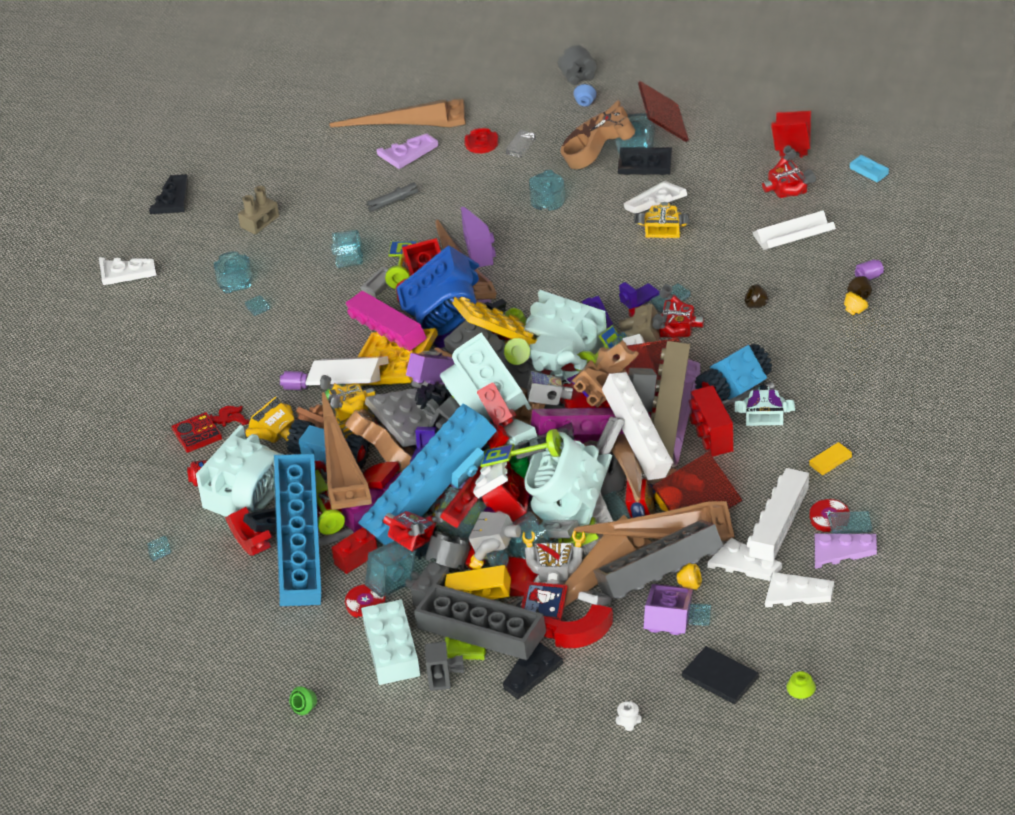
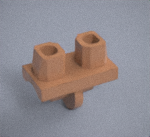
(314, 415)

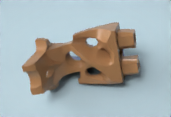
(593, 376)

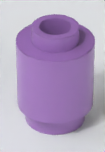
(870, 269)
(293, 380)

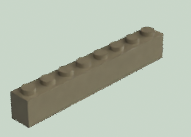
(670, 395)

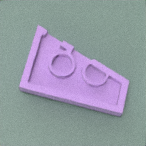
(406, 153)
(843, 546)

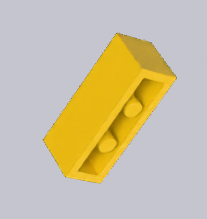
(484, 582)

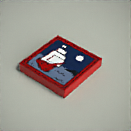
(545, 599)

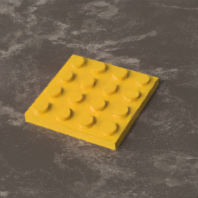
(493, 320)
(397, 357)

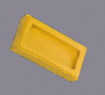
(830, 458)

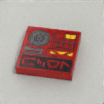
(196, 432)

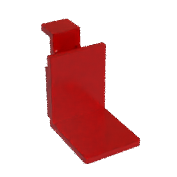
(792, 130)

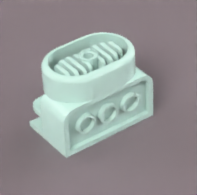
(567, 320)
(475, 368)
(239, 475)
(566, 484)

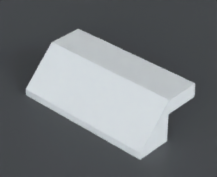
(793, 230)
(347, 370)

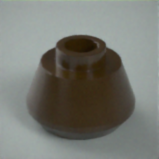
(861, 286)
(756, 297)

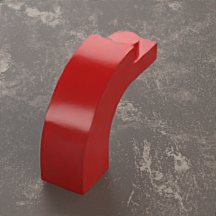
(250, 541)
(582, 631)

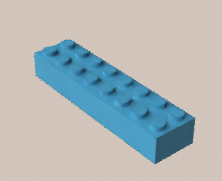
(430, 470)
(297, 530)

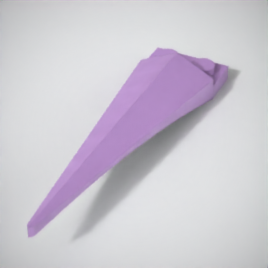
(692, 372)

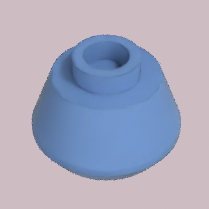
(584, 94)

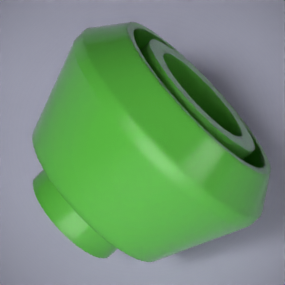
(302, 700)

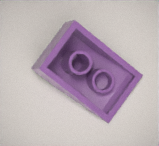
(477, 239)
(667, 609)

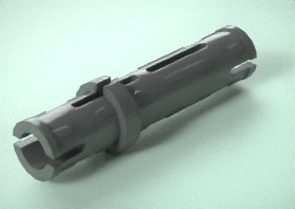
(398, 194)

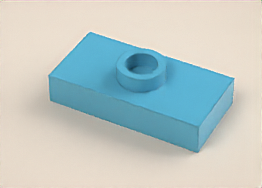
(869, 168)
(467, 468)

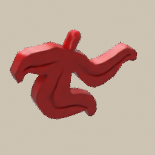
(224, 417)

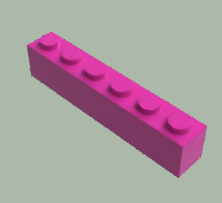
(385, 321)

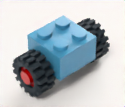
(736, 372)
(309, 439)

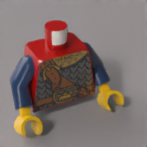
(646, 504)

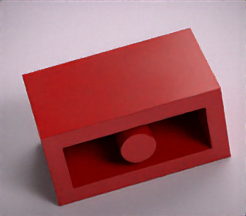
(353, 550)

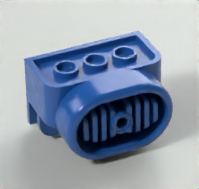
(433, 288)

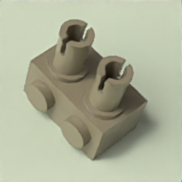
(257, 213)
(641, 324)

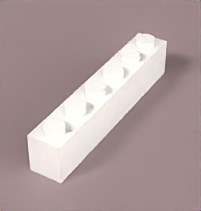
(637, 426)
(778, 515)

